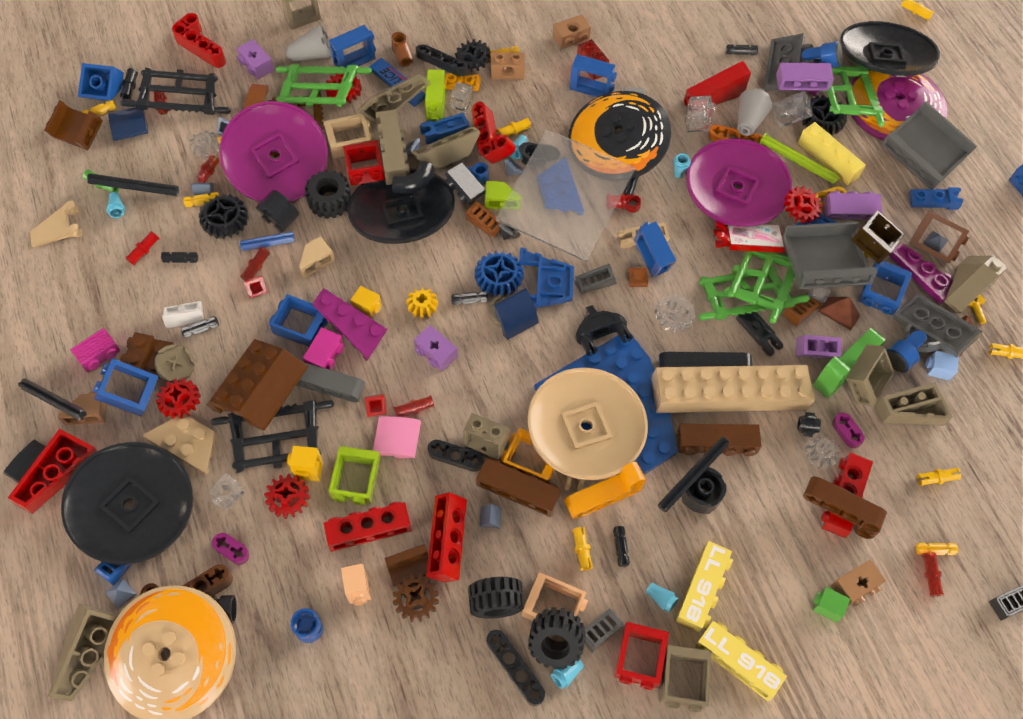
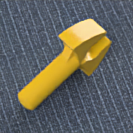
(977, 309)

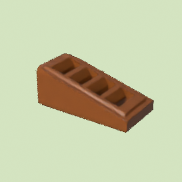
(474, 214)
(795, 318)

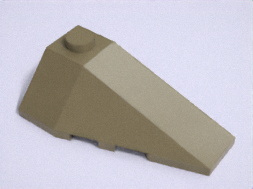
(393, 97)
(972, 279)
(81, 650)

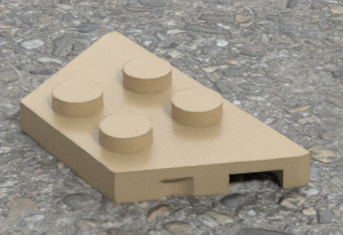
(185, 440)

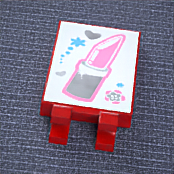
(756, 238)

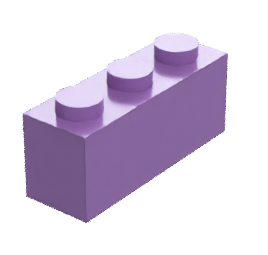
(804, 76)
(851, 205)

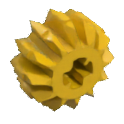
(422, 302)

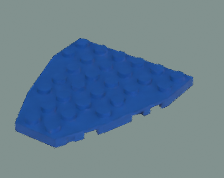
(635, 368)

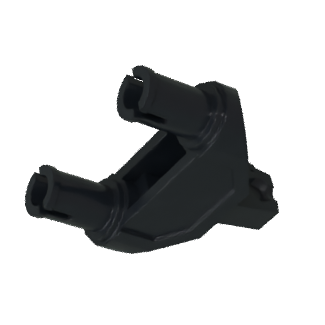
(598, 325)

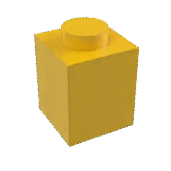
(366, 301)

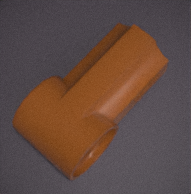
(401, 49)

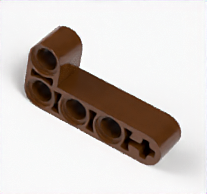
(846, 505)
(203, 579)

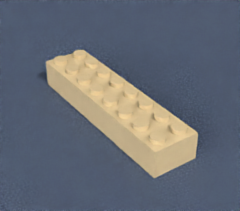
(732, 388)

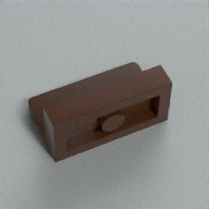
(406, 563)

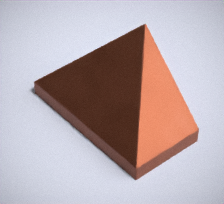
(841, 311)

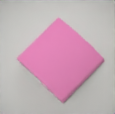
(397, 436)

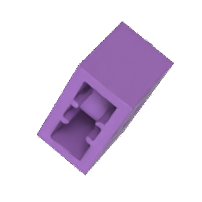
(255, 59)
(818, 347)
(435, 348)

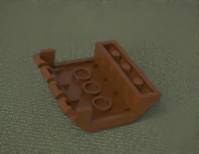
(258, 384)

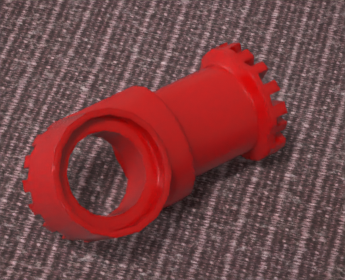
(625, 199)

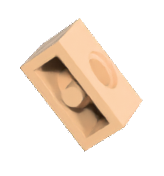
(356, 584)

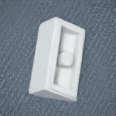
(182, 314)

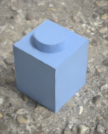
(942, 365)

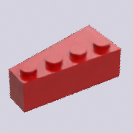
(50, 471)

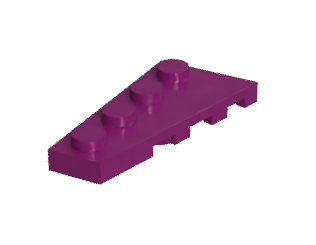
(923, 272)
(354, 325)

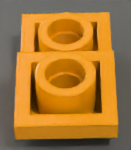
(473, 80)

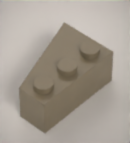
(915, 406)

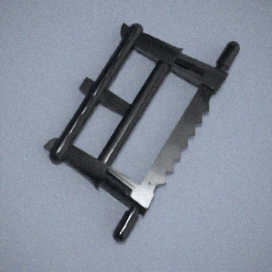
(143, 100)
(238, 442)

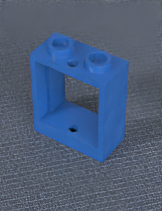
(349, 39)
(595, 67)
(654, 248)
(892, 274)
(284, 308)
(121, 403)

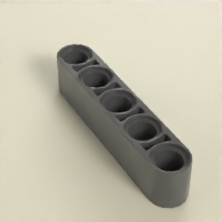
(332, 383)

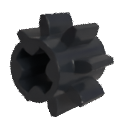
(809, 424)

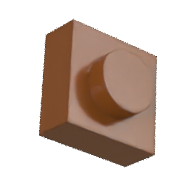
(637, 277)

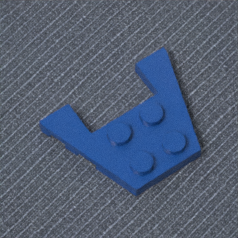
(553, 279)

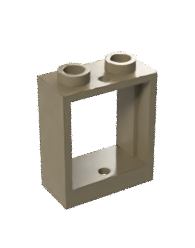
(301, 16)
(869, 390)
(495, 439)
(689, 655)

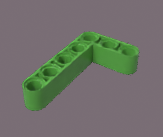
(837, 369)

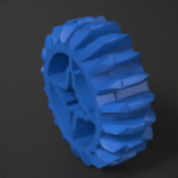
(489, 268)

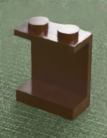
(73, 126)

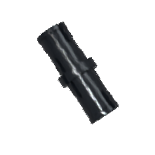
(129, 84)

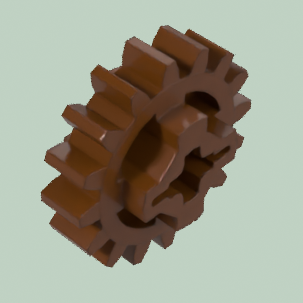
(410, 606)

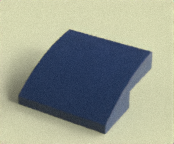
(127, 123)
(516, 313)

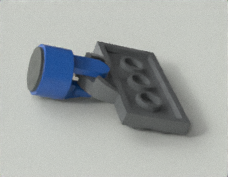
(793, 50)
(927, 330)

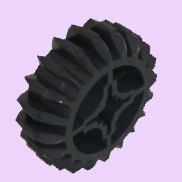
(827, 120)
(212, 216)

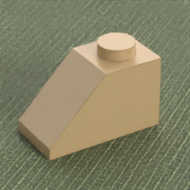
(315, 257)

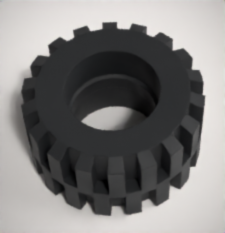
(323, 183)
(495, 597)
(554, 652)

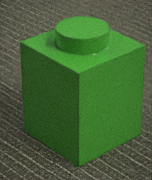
(830, 604)

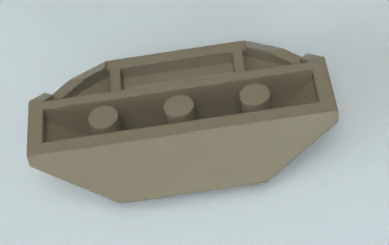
(448, 150)

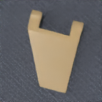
(56, 226)

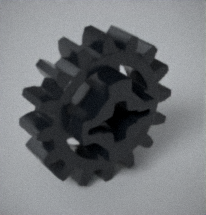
(474, 54)

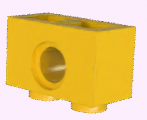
(306, 463)

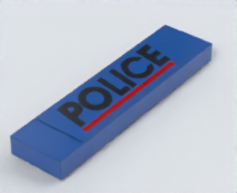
(392, 77)

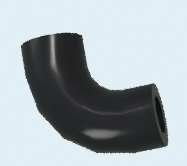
(415, 181)

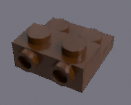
(142, 352)

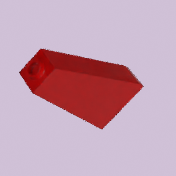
(723, 85)

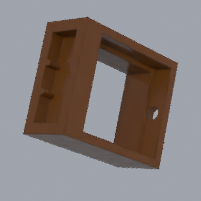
(954, 253)

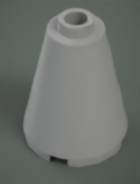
(310, 46)
(752, 110)

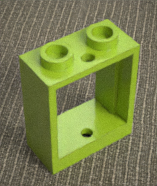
(435, 95)
(355, 456)

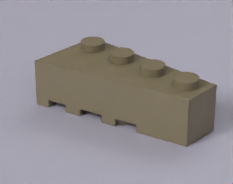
(392, 145)

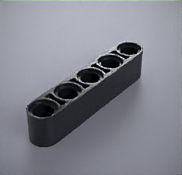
(704, 359)

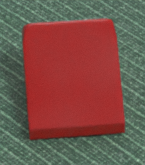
(375, 405)

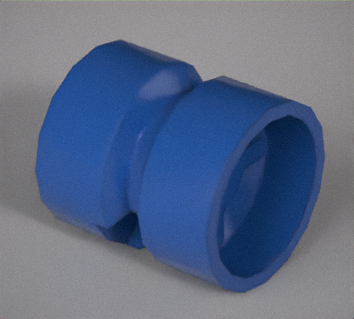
(306, 625)

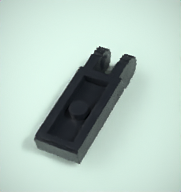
(760, 331)

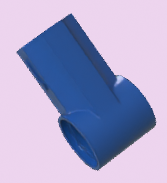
(480, 172)

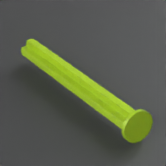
(799, 159)

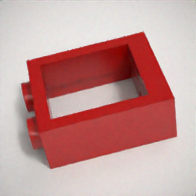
(354, 155)
(647, 634)

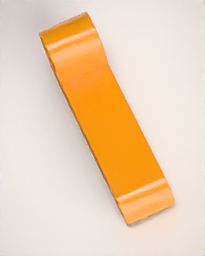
(606, 492)

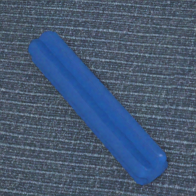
(267, 241)

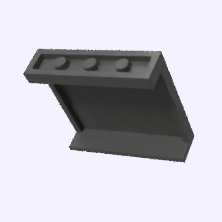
(928, 145)
(827, 256)

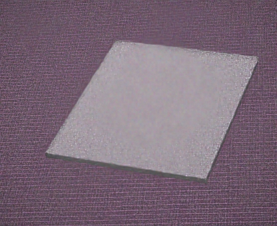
(566, 195)

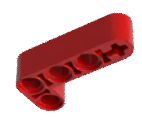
(188, 36)
(490, 145)

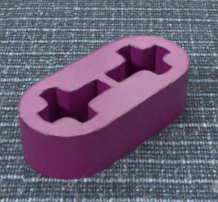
(848, 430)
(227, 552)

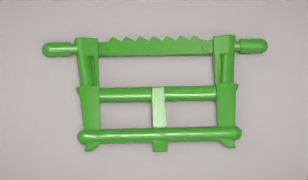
(343, 87)
(853, 108)
(755, 297)
(719, 309)

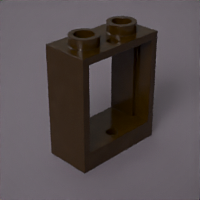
(871, 243)

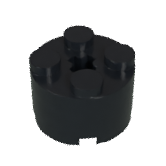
(277, 210)
(707, 500)

